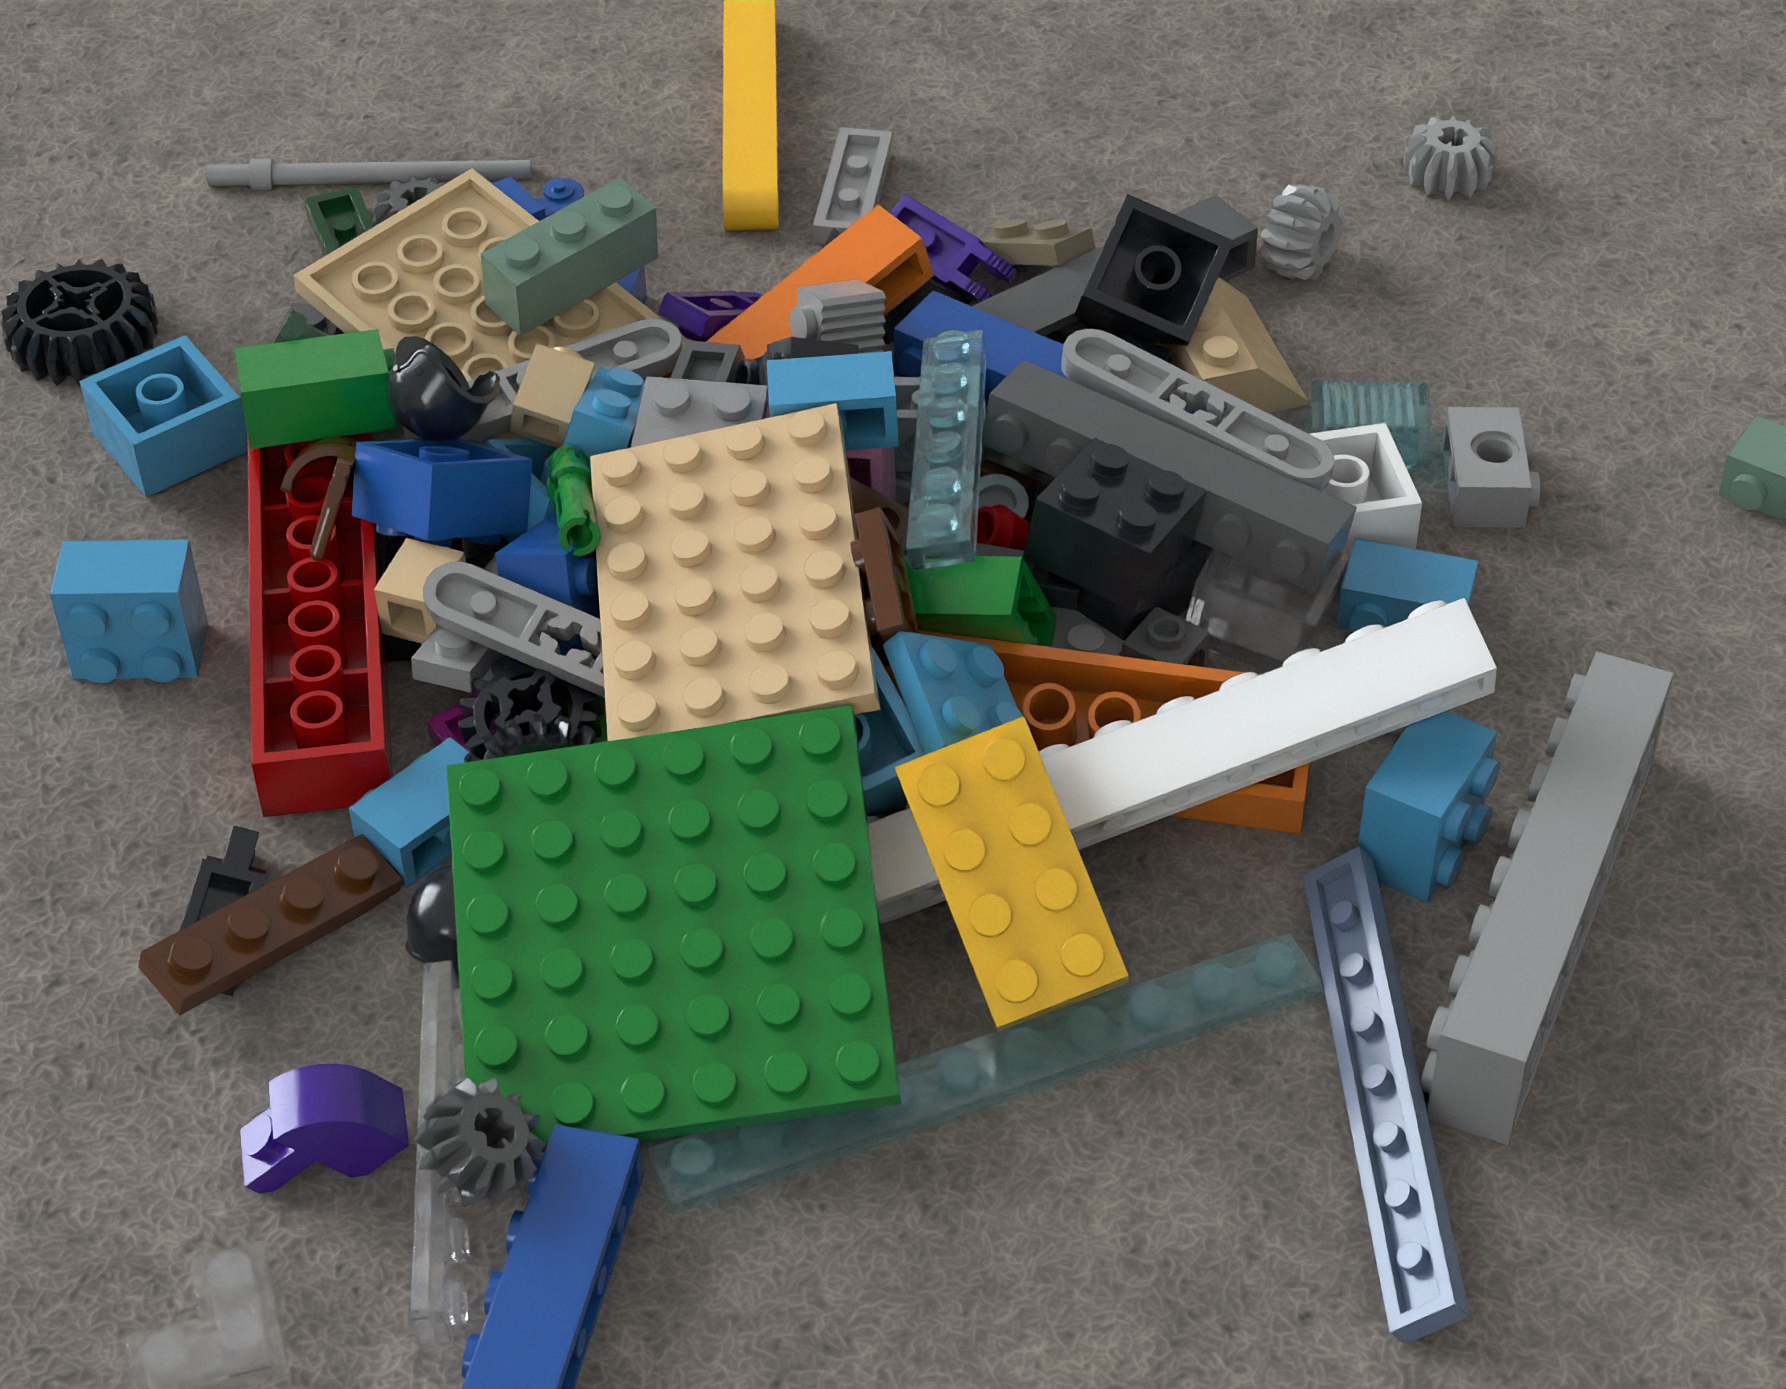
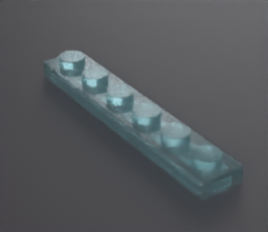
(947, 451)

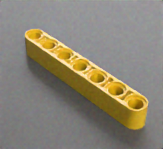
(750, 116)

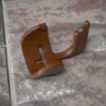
(343, 448)

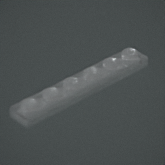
(439, 1236)

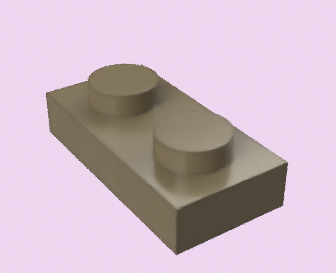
(1044, 244)

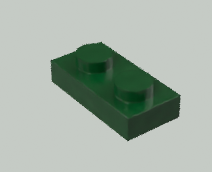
(337, 217)

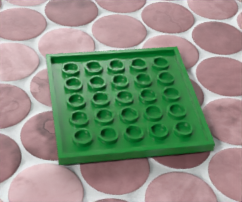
(674, 929)

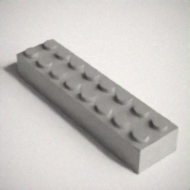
(1544, 899)

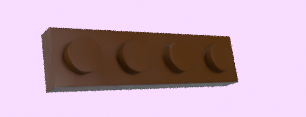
(269, 924)

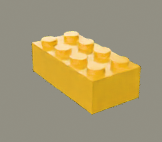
(1012, 874)

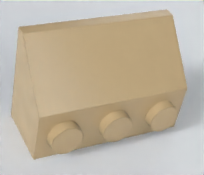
(1238, 354)

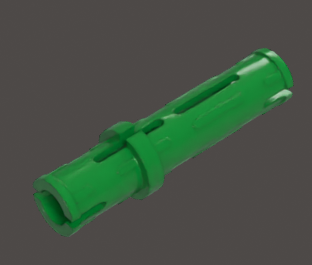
(572, 496)

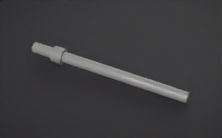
(264, 173)

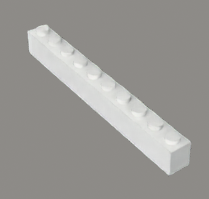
(1229, 737)

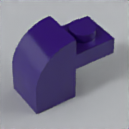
(323, 1116)

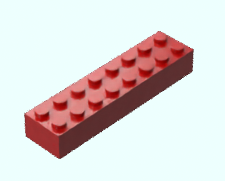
(313, 642)

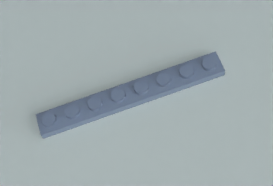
(1384, 1100)

